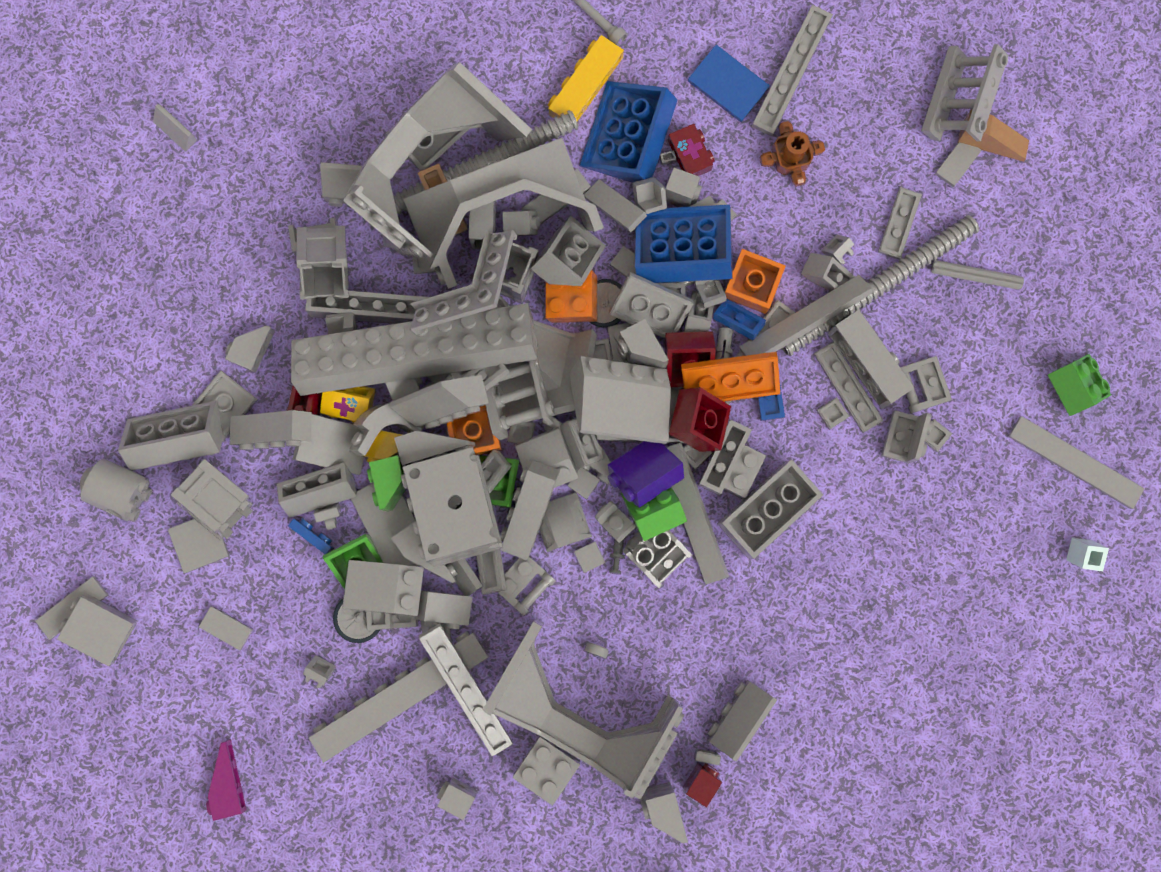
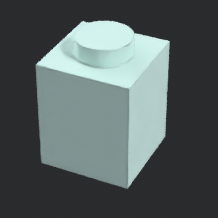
(1087, 554)

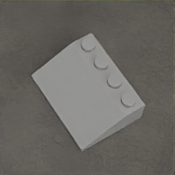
(621, 399)

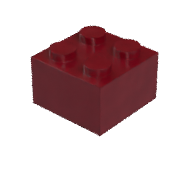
(684, 349)
(700, 419)

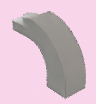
(372, 422)

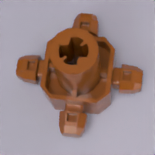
(792, 153)

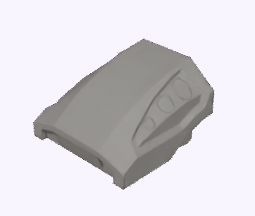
(564, 523)
(657, 555)

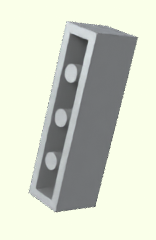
(270, 429)
(529, 510)

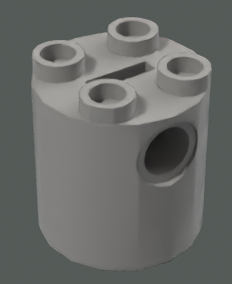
(114, 489)

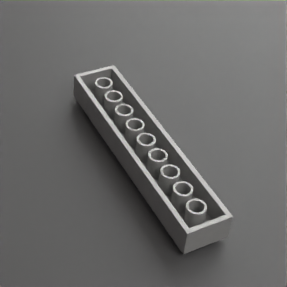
(399, 354)

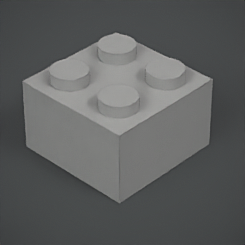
(546, 770)

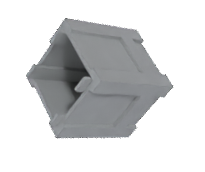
(521, 260)
(322, 262)
(212, 500)

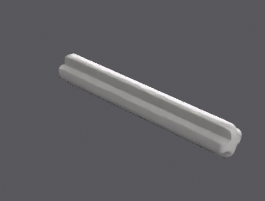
(977, 274)

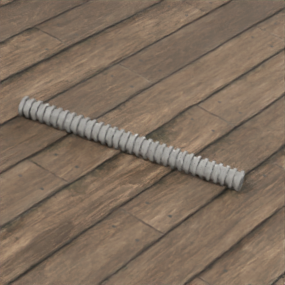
(536, 137)
(882, 283)

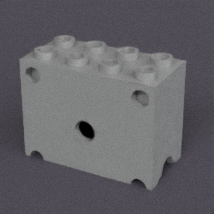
(435, 491)

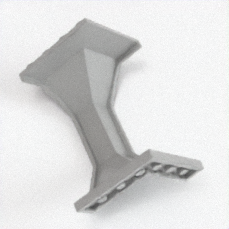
(450, 105)
(542, 170)
(557, 348)
(623, 756)

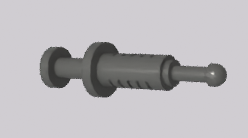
(617, 555)

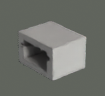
(668, 157)

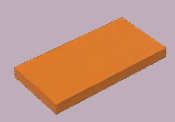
(735, 376)

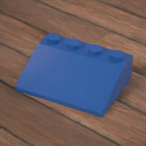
(629, 131)
(685, 244)

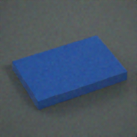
(728, 83)

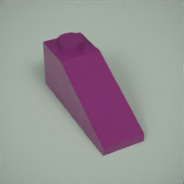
(225, 791)

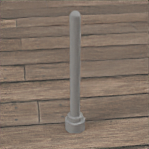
(614, 33)

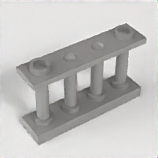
(951, 80)
(500, 423)

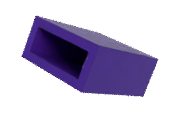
(645, 472)

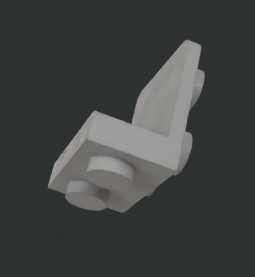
(907, 437)

